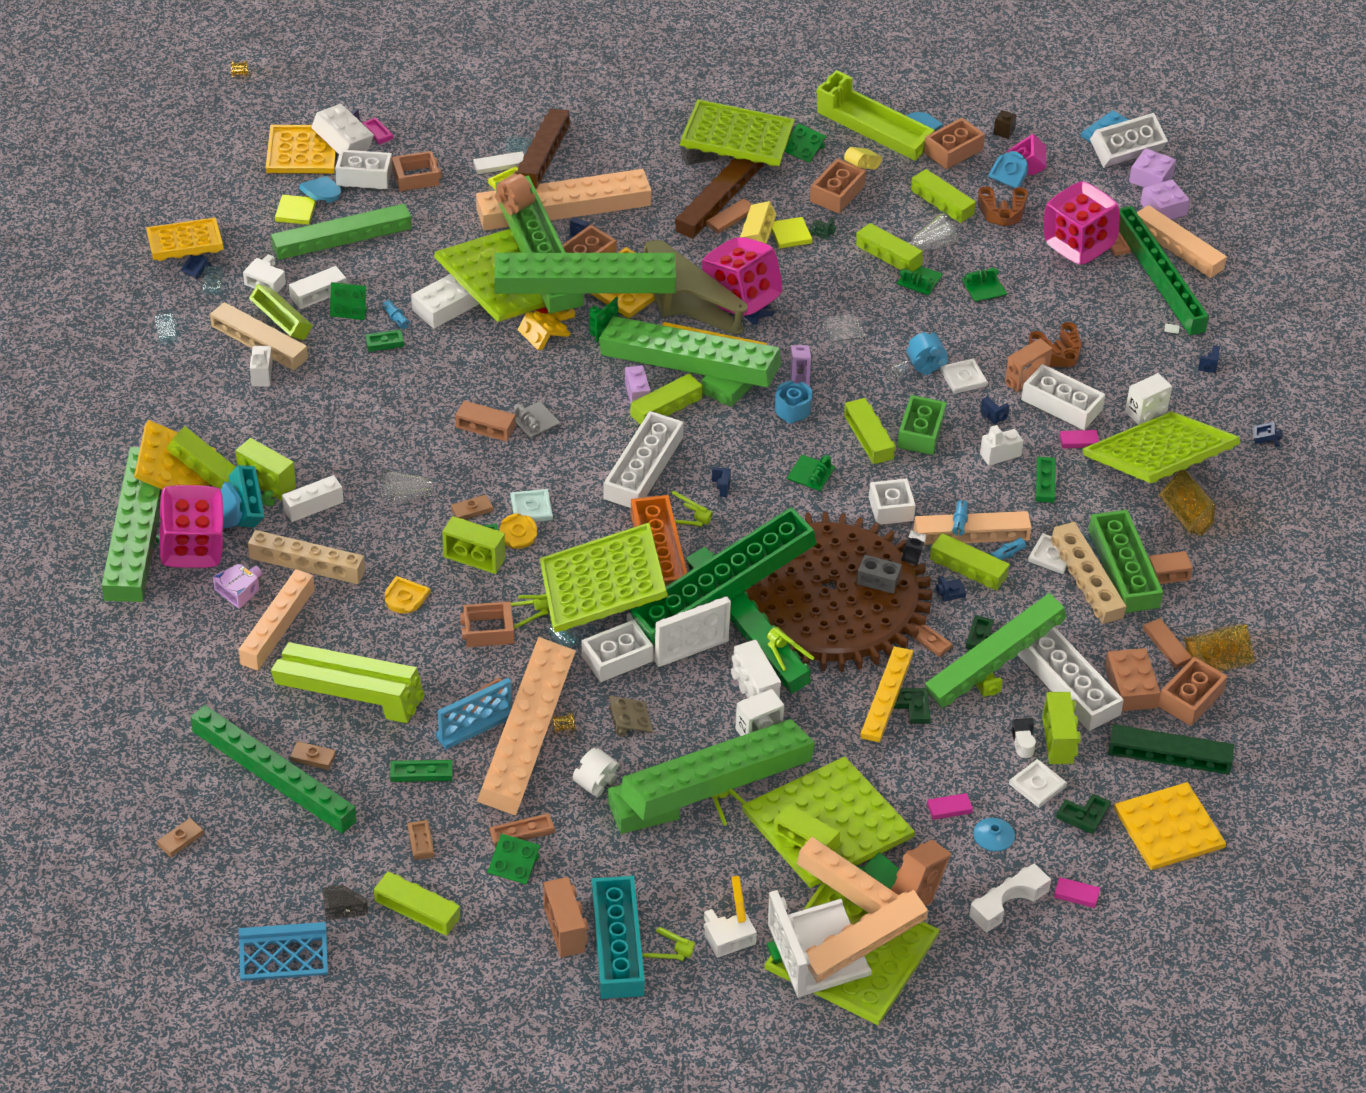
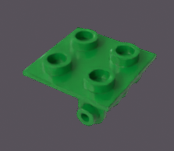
(805, 143)
(920, 280)
(984, 284)
(348, 301)
(600, 318)
(812, 472)
(514, 859)
(881, 870)

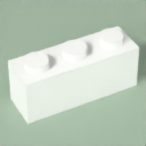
(315, 287)
(312, 498)

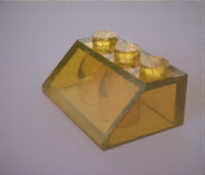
(1189, 503)
(1222, 647)

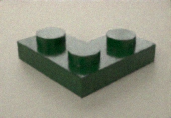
(979, 631)
(917, 704)
(1087, 817)

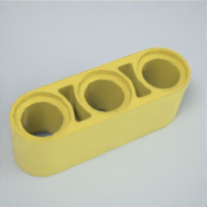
(863, 158)

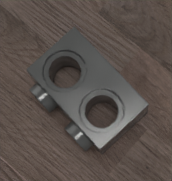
(879, 574)

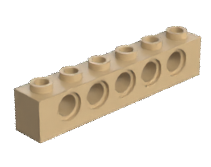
(306, 557)
(1088, 573)

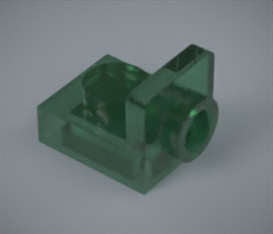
(823, 229)

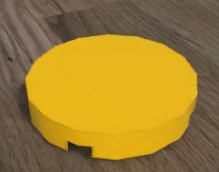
(519, 531)

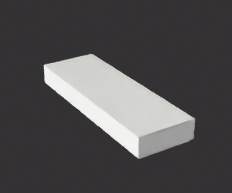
(498, 162)

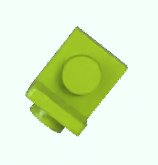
(990, 686)

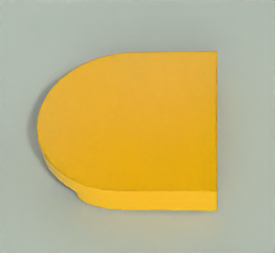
(405, 595)

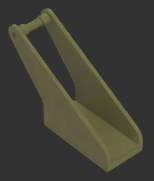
(697, 294)

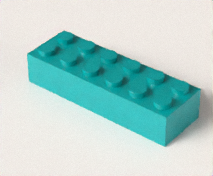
(617, 937)

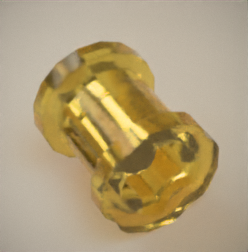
(239, 68)
(567, 718)

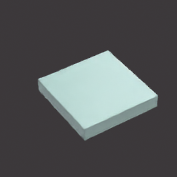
(533, 504)

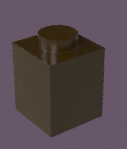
(1005, 124)

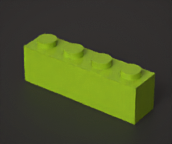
(943, 195)
(889, 248)
(281, 312)
(668, 398)
(869, 431)
(200, 457)
(969, 561)
(417, 903)

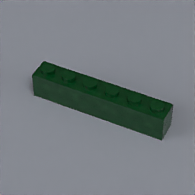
(1171, 749)

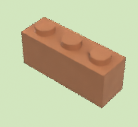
(485, 421)

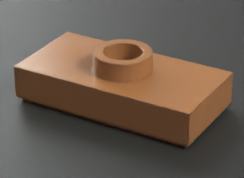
(472, 507)
(313, 755)
(180, 837)
(420, 840)

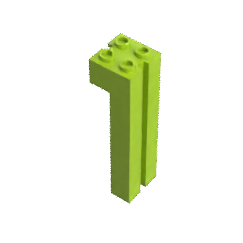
(870, 118)
(351, 677)

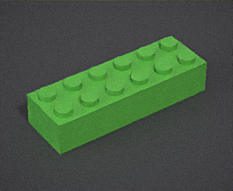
(1125, 560)

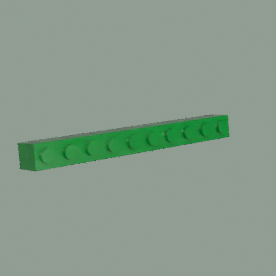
(1162, 272)
(756, 626)
(274, 769)

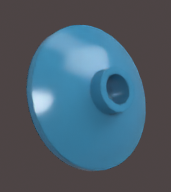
(994, 840)

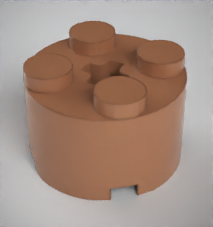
(514, 193)

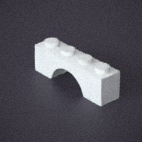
(1028, 884)

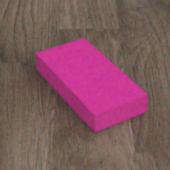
(380, 132)
(1078, 438)
(949, 806)
(1077, 892)

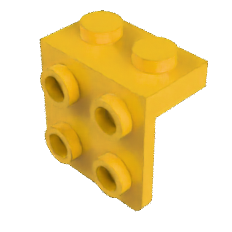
(539, 326)

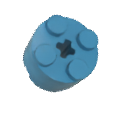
(927, 353)
(793, 401)

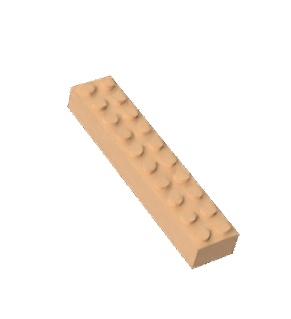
(576, 197)
(526, 726)

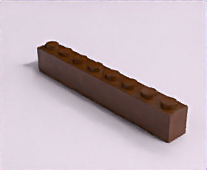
(544, 145)
(716, 196)

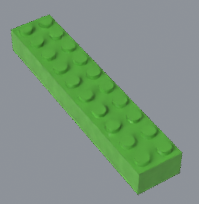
(537, 235)
(584, 273)
(690, 351)
(132, 537)
(716, 769)

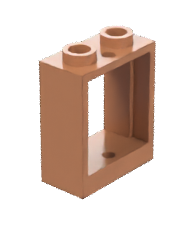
(413, 162)
(1035, 353)
(487, 611)

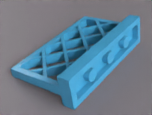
(456, 732)
(283, 934)

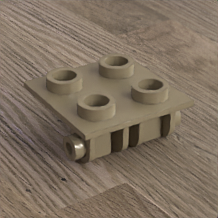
(629, 715)

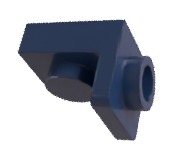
(576, 227)
(195, 265)
(766, 311)
(1210, 362)
(1267, 432)
(723, 479)
(950, 589)

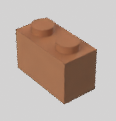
(1171, 567)

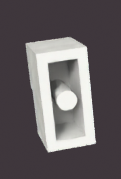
(264, 273)
(261, 366)
(1000, 445)
(727, 934)

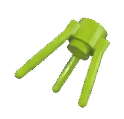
(702, 514)
(540, 603)
(780, 639)
(723, 795)
(683, 947)

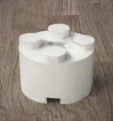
(596, 771)

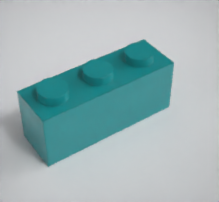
(246, 484)

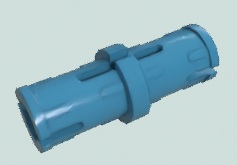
(396, 314)
(960, 517)
(1016, 546)

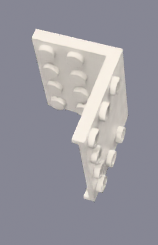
(691, 631)
(805, 929)

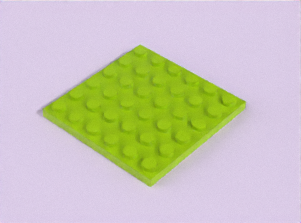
(737, 132)
(474, 268)
(1161, 446)
(602, 577)
(841, 800)
(890, 964)

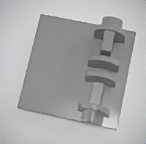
(534, 418)

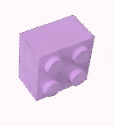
(1152, 168)
(1166, 199)

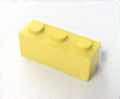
(759, 222)

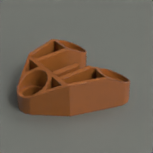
(1002, 214)
(1065, 352)

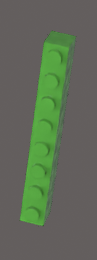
(341, 231)
(996, 650)

